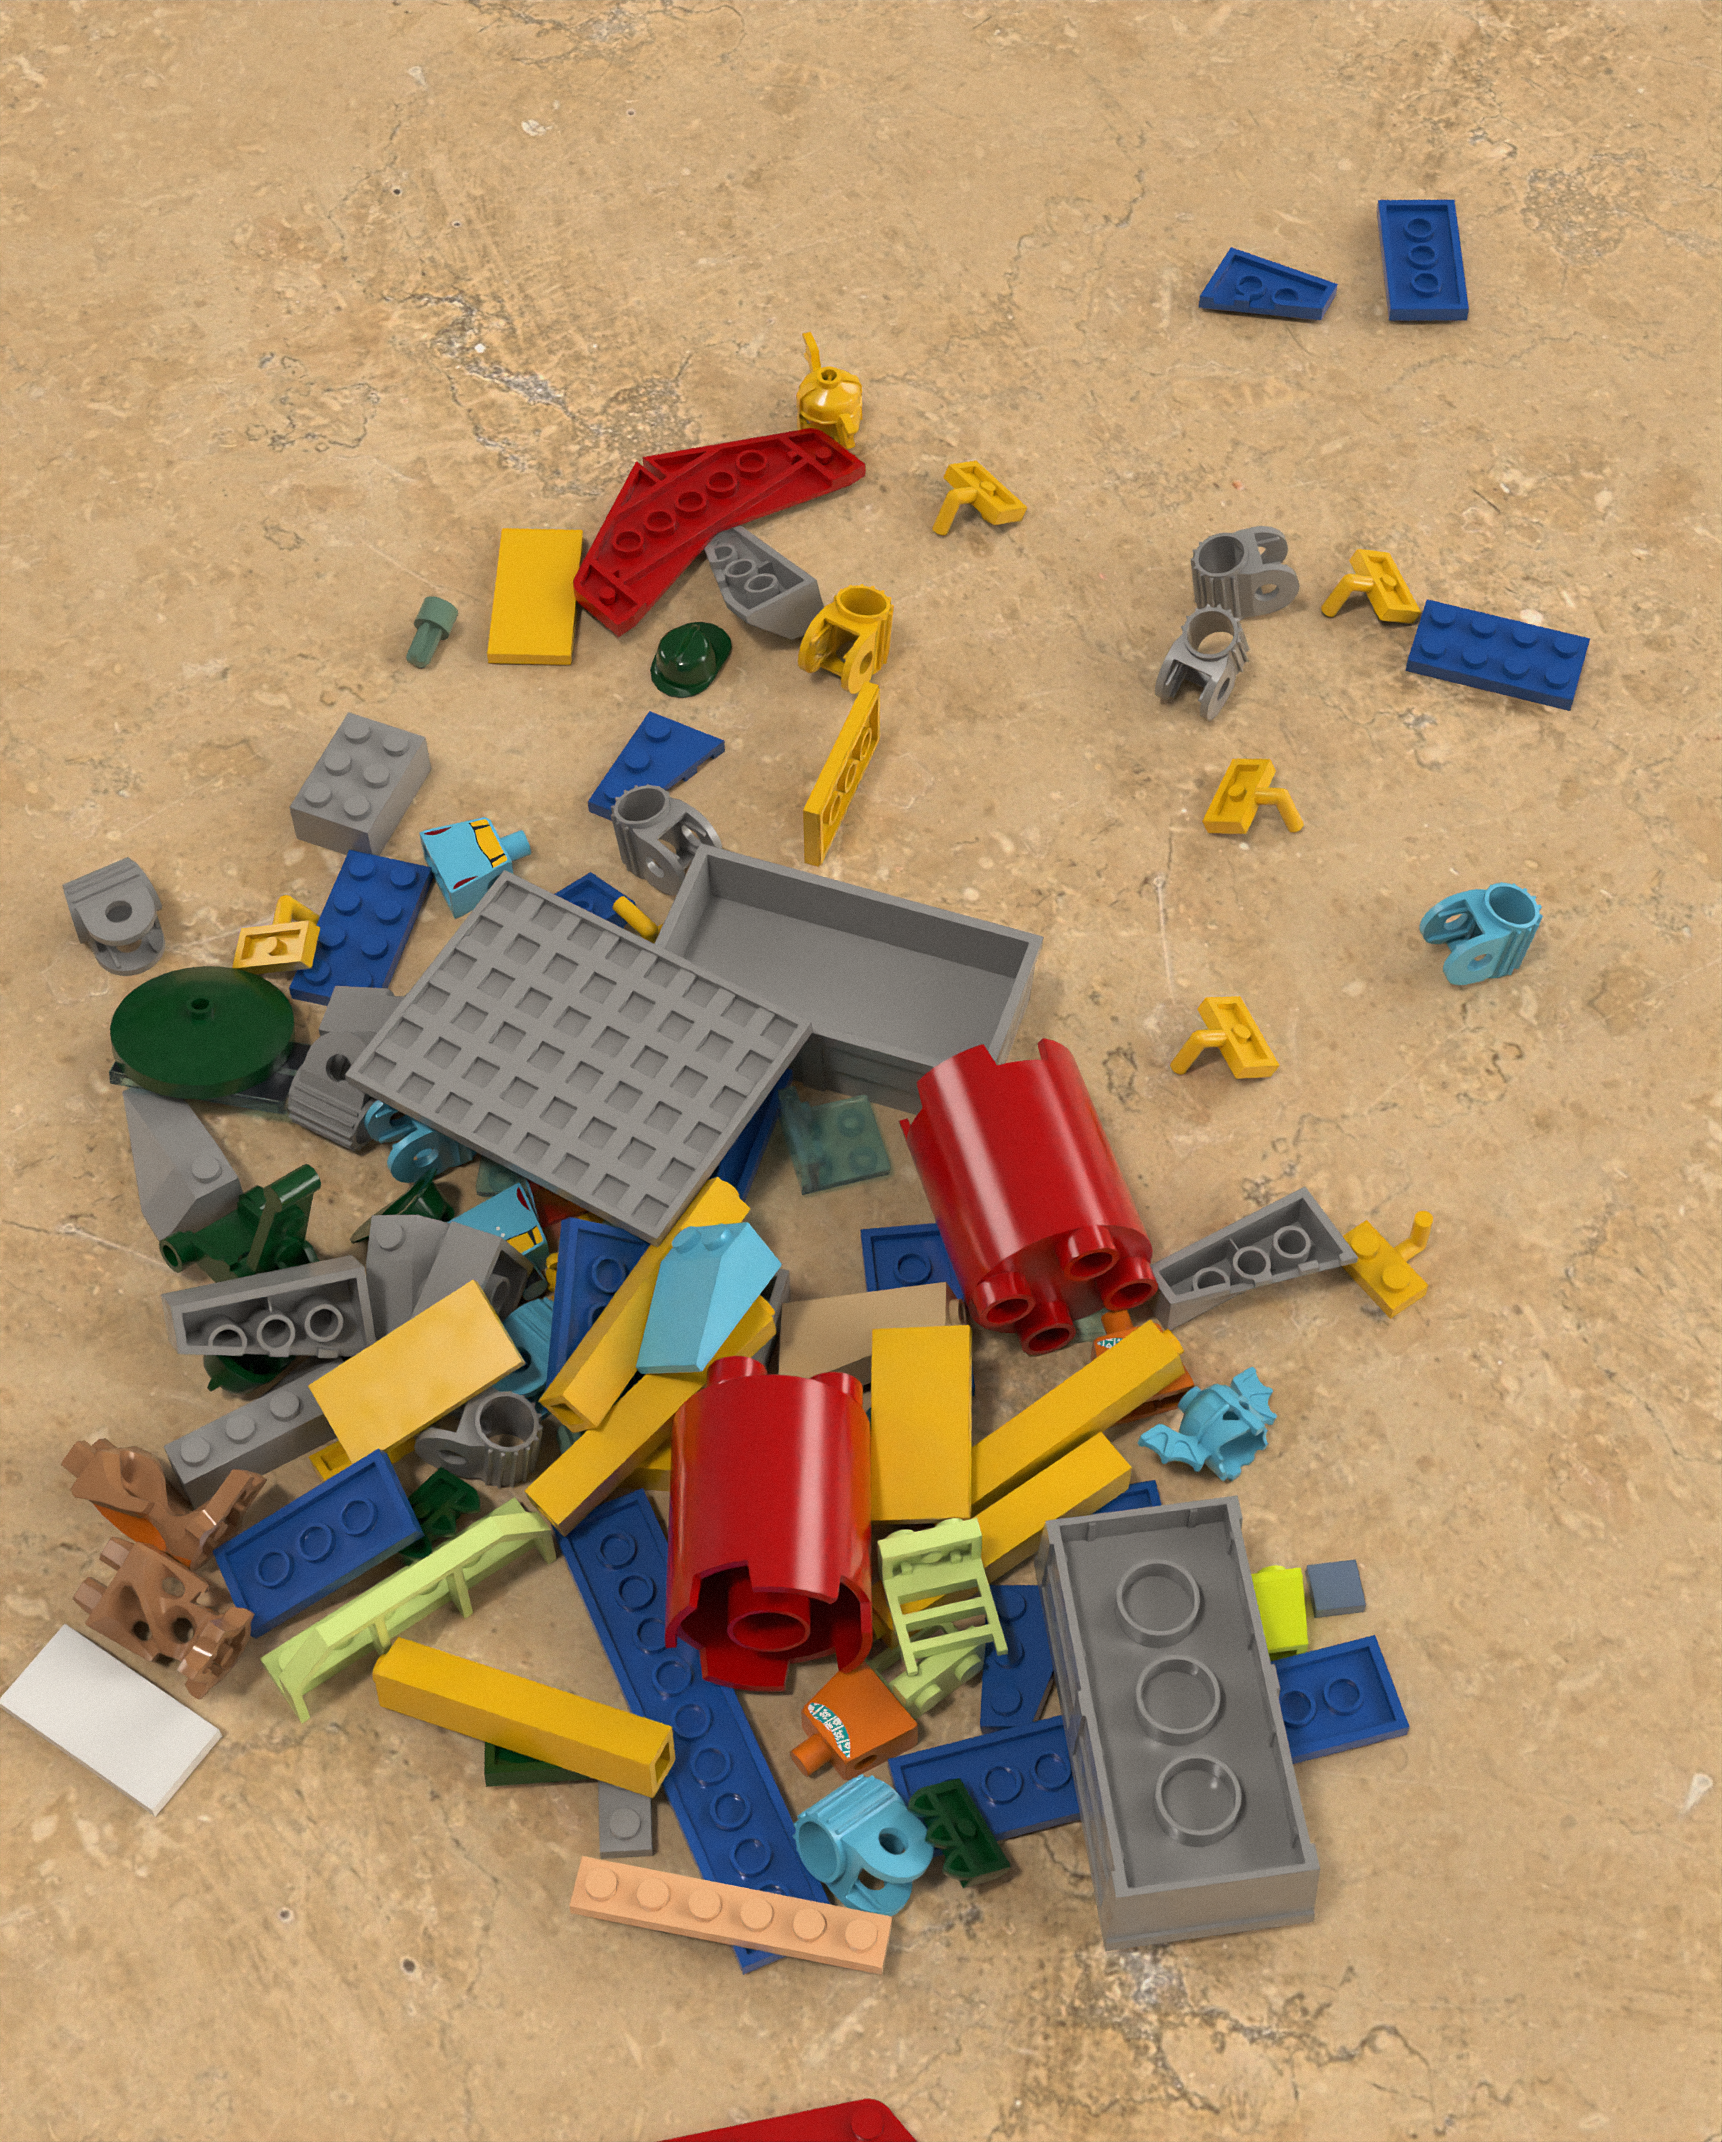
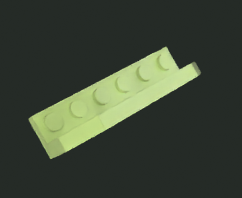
(405, 1599)

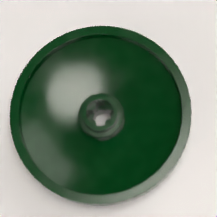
(202, 1032)

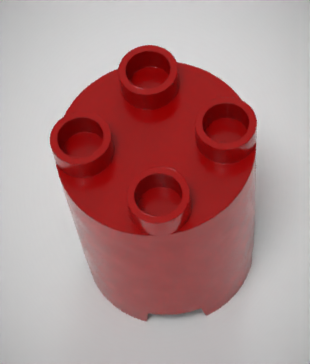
(1027, 1194)
(770, 1524)

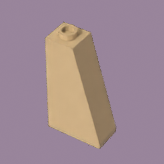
(837, 1330)

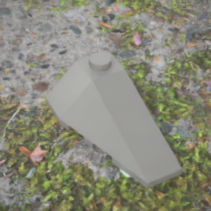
(763, 584)

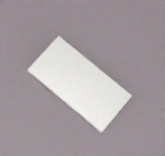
(110, 1719)

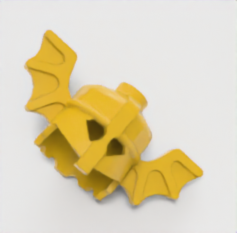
(829, 398)

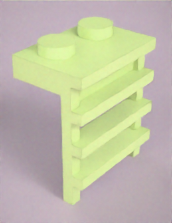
(933, 1565)
(936, 1675)

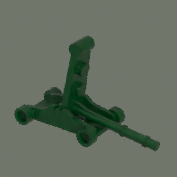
(255, 1238)

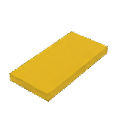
(535, 597)
(841, 774)
(417, 1373)
(921, 1424)

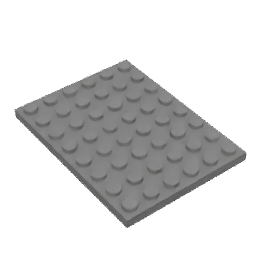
(580, 1056)

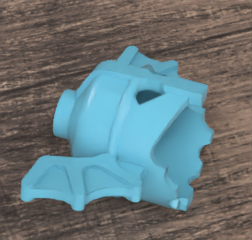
(1218, 1427)

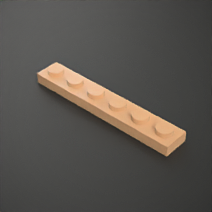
(731, 1915)

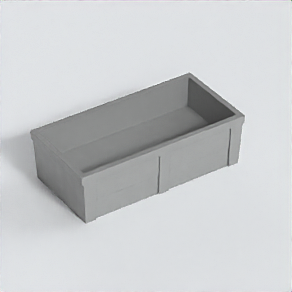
(873, 972)
(1174, 1725)

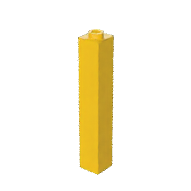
(611, 1347)
(1073, 1413)
(633, 1430)
(1015, 1523)
(525, 1716)

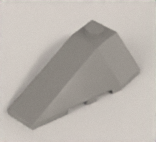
(177, 1165)
(396, 1264)

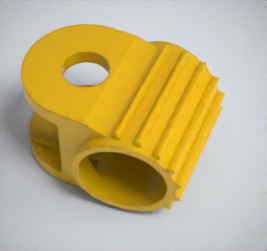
(857, 615)

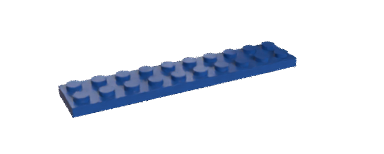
(719, 1776)
(1025, 1776)

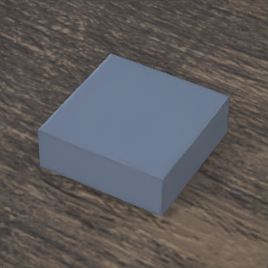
(1335, 1588)

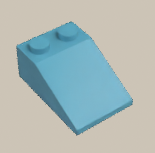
(703, 1295)

